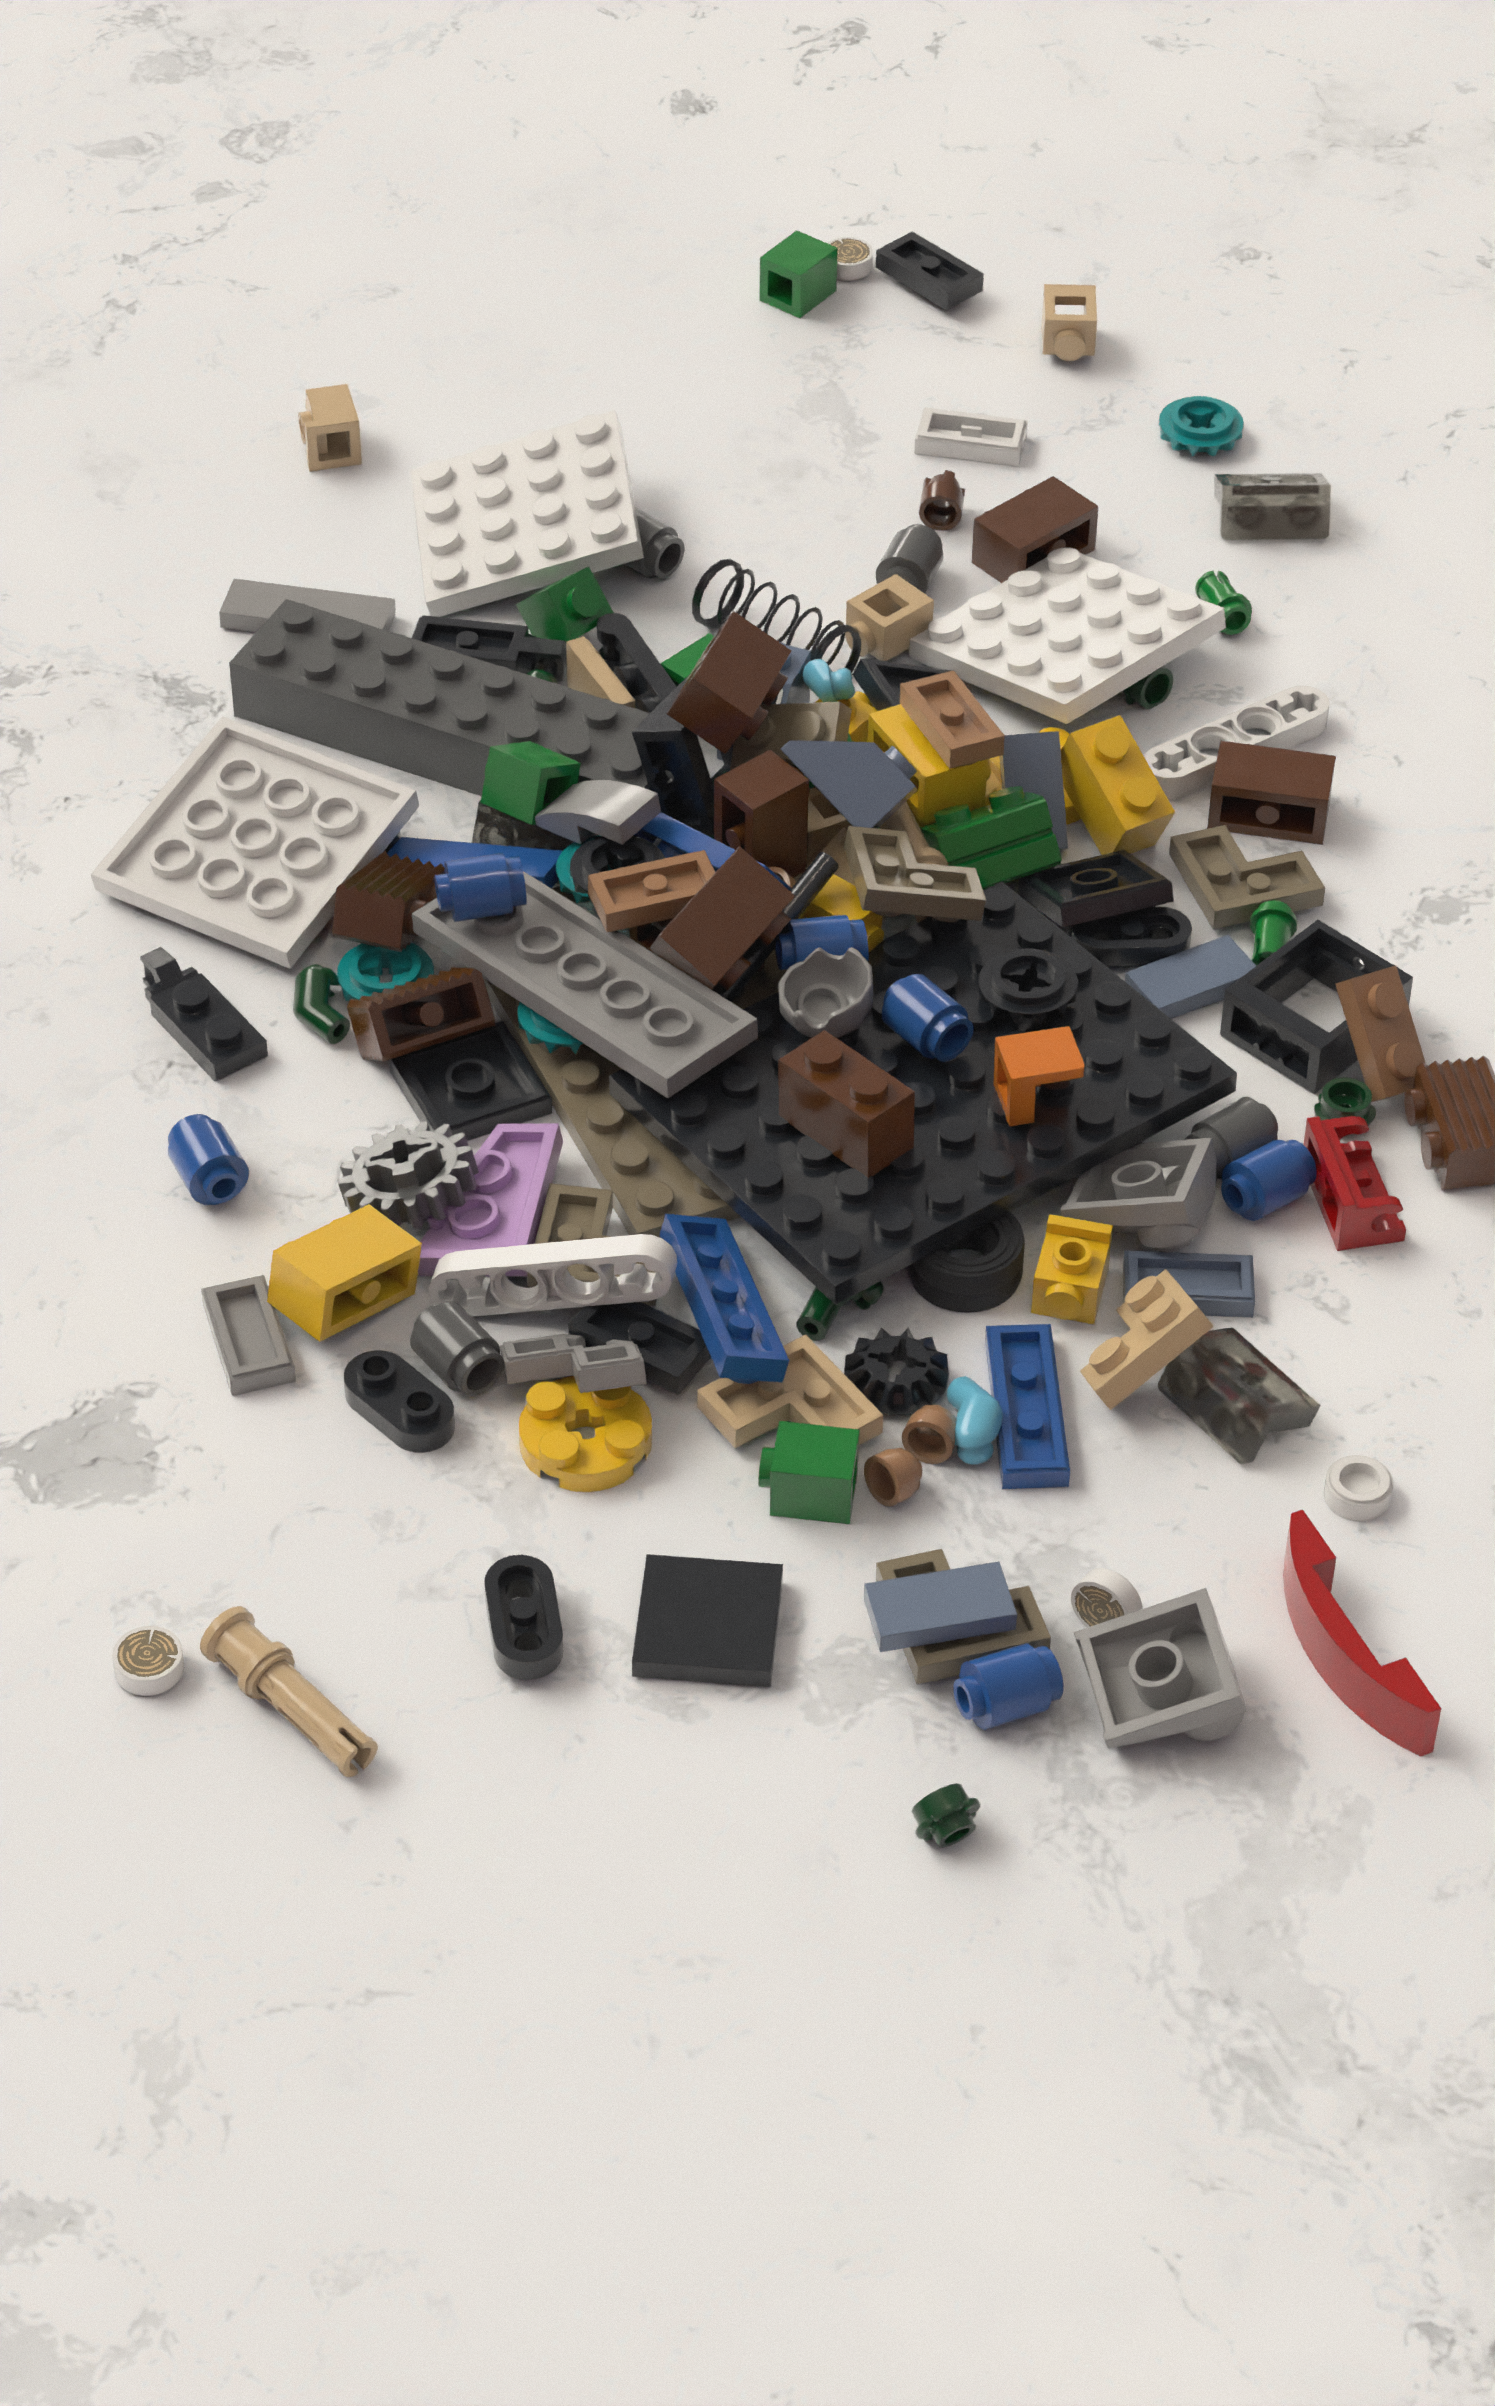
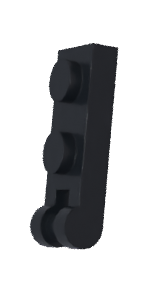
(633, 661)

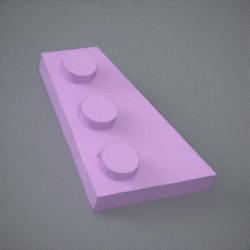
(509, 1196)

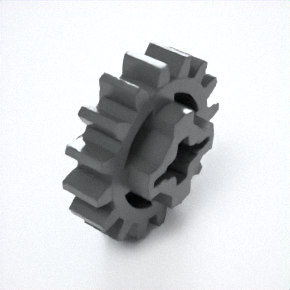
(410, 1174)

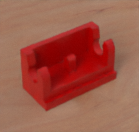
(1350, 1186)

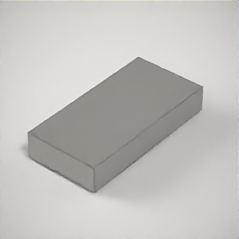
(248, 1335)

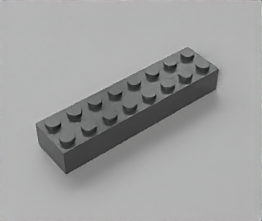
(419, 702)

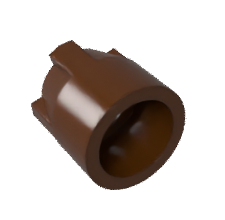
(941, 502)

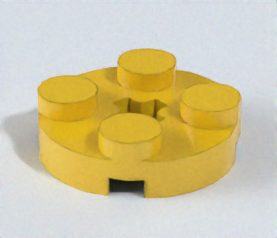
(584, 1465)

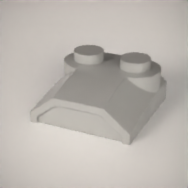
(1150, 1191)
(1163, 1673)

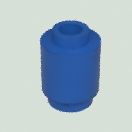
(481, 886)
(830, 933)
(927, 1018)
(207, 1159)
(1268, 1178)
(1008, 1685)

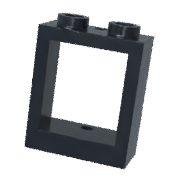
(672, 747)
(1278, 1035)

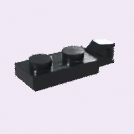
(495, 643)
(200, 1017)

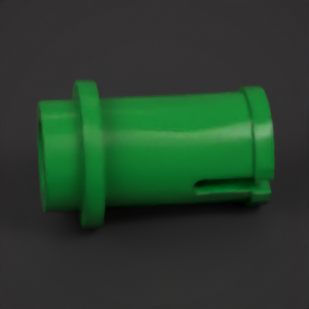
(1236, 606)
(1273, 927)

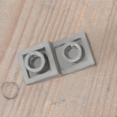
(602, 808)

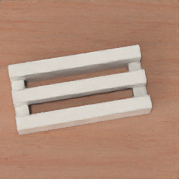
(971, 437)

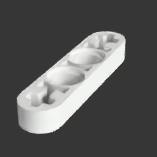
(1289, 715)
(555, 1285)

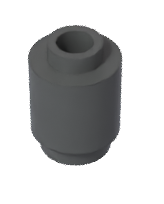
(660, 547)
(912, 555)
(1237, 1130)
(457, 1348)

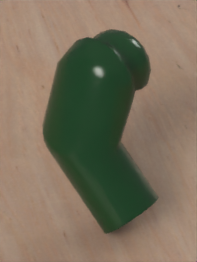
(312, 1005)
(821, 1311)

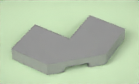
(566, 1355)

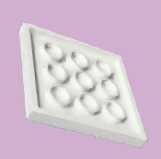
(524, 513)
(1066, 634)
(254, 841)

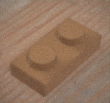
(952, 719)
(648, 890)
(1381, 1031)

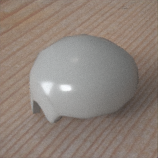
(827, 993)

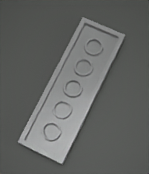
(597, 986)

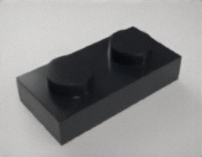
(929, 270)
(669, 1347)

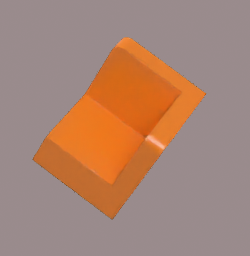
(1032, 1060)

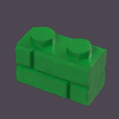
(1000, 839)

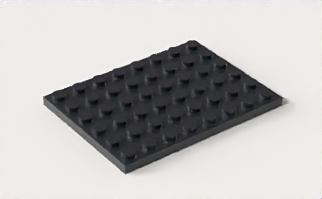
(965, 1155)

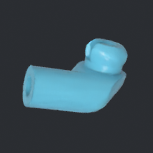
(828, 684)
(976, 1422)

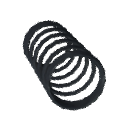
(818, 649)

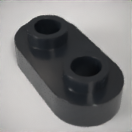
(1135, 936)
(387, 1394)
(525, 1622)

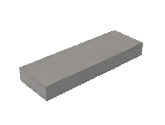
(253, 602)

